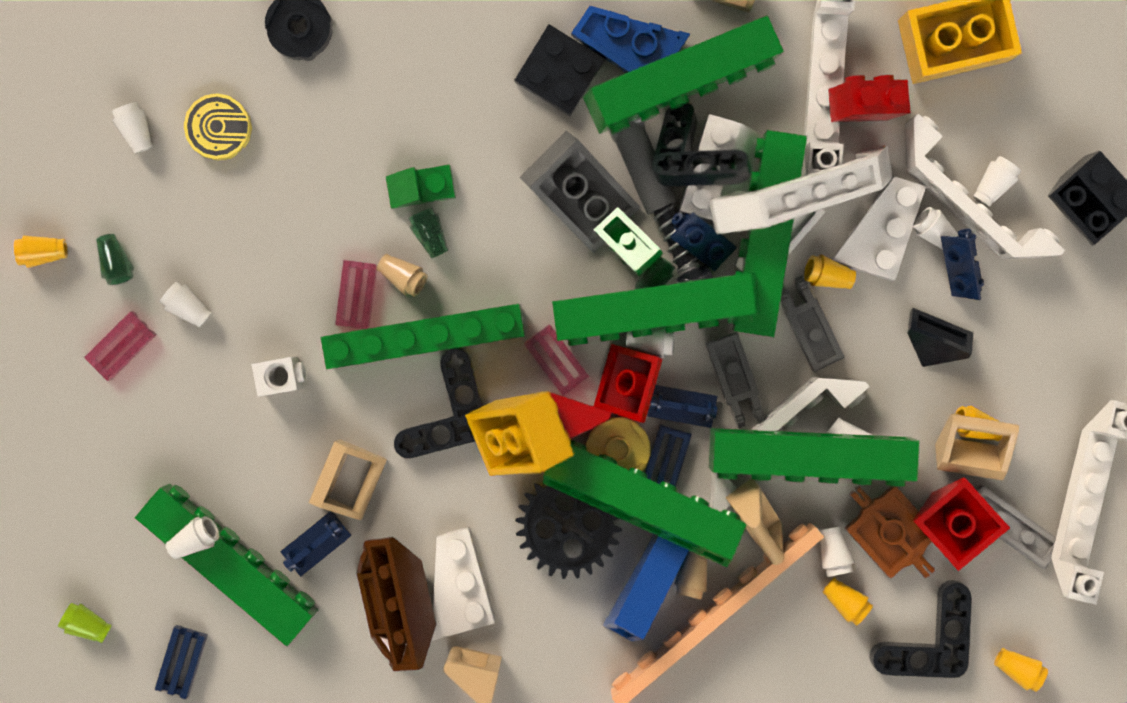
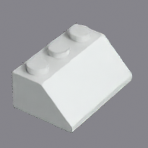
(719, 135)

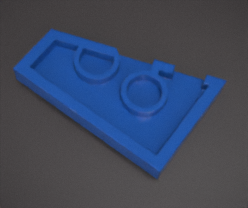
(625, 40)

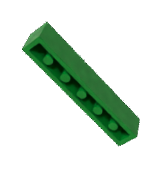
(683, 75)
(767, 248)
(657, 307)
(423, 336)
(813, 455)
(647, 504)
(232, 567)

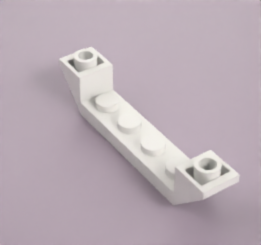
(825, 72)
(920, 139)
(803, 195)
(841, 392)
(1085, 502)

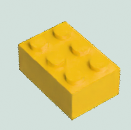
(958, 37)
(520, 434)

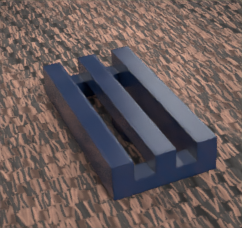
(674, 433)
(173, 687)

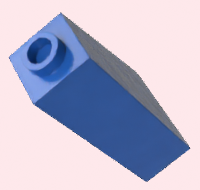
(646, 589)

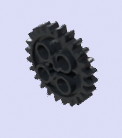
(551, 549)

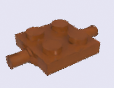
(888, 531)

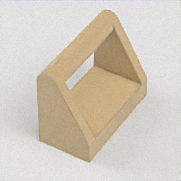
(975, 457)
(330, 474)
(760, 518)
(473, 672)

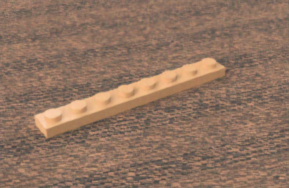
(704, 622)

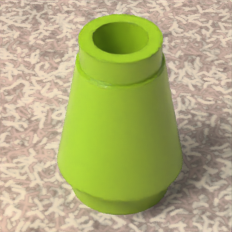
(84, 623)

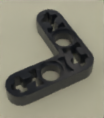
(676, 164)
(459, 411)
(937, 652)

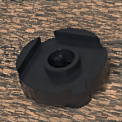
(305, 44)

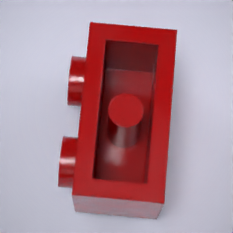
(869, 99)

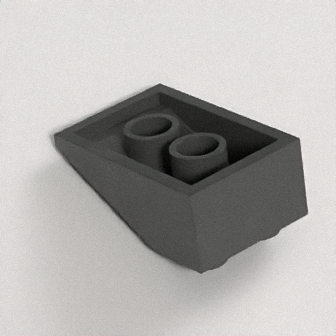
(577, 188)

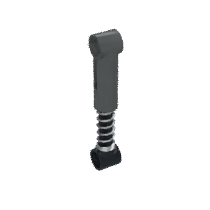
(657, 199)

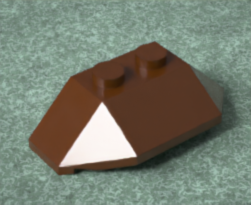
(396, 602)

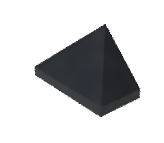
(937, 339)

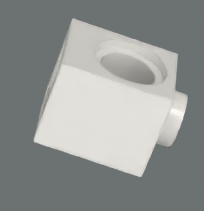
(265, 380)

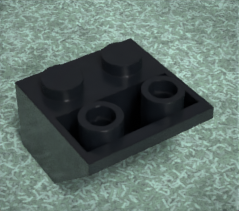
(1092, 196)

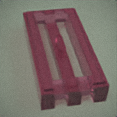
(369, 294)
(140, 326)
(540, 338)

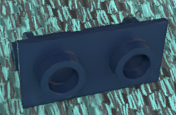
(701, 240)
(962, 269)
(683, 406)
(315, 544)

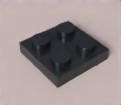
(559, 70)

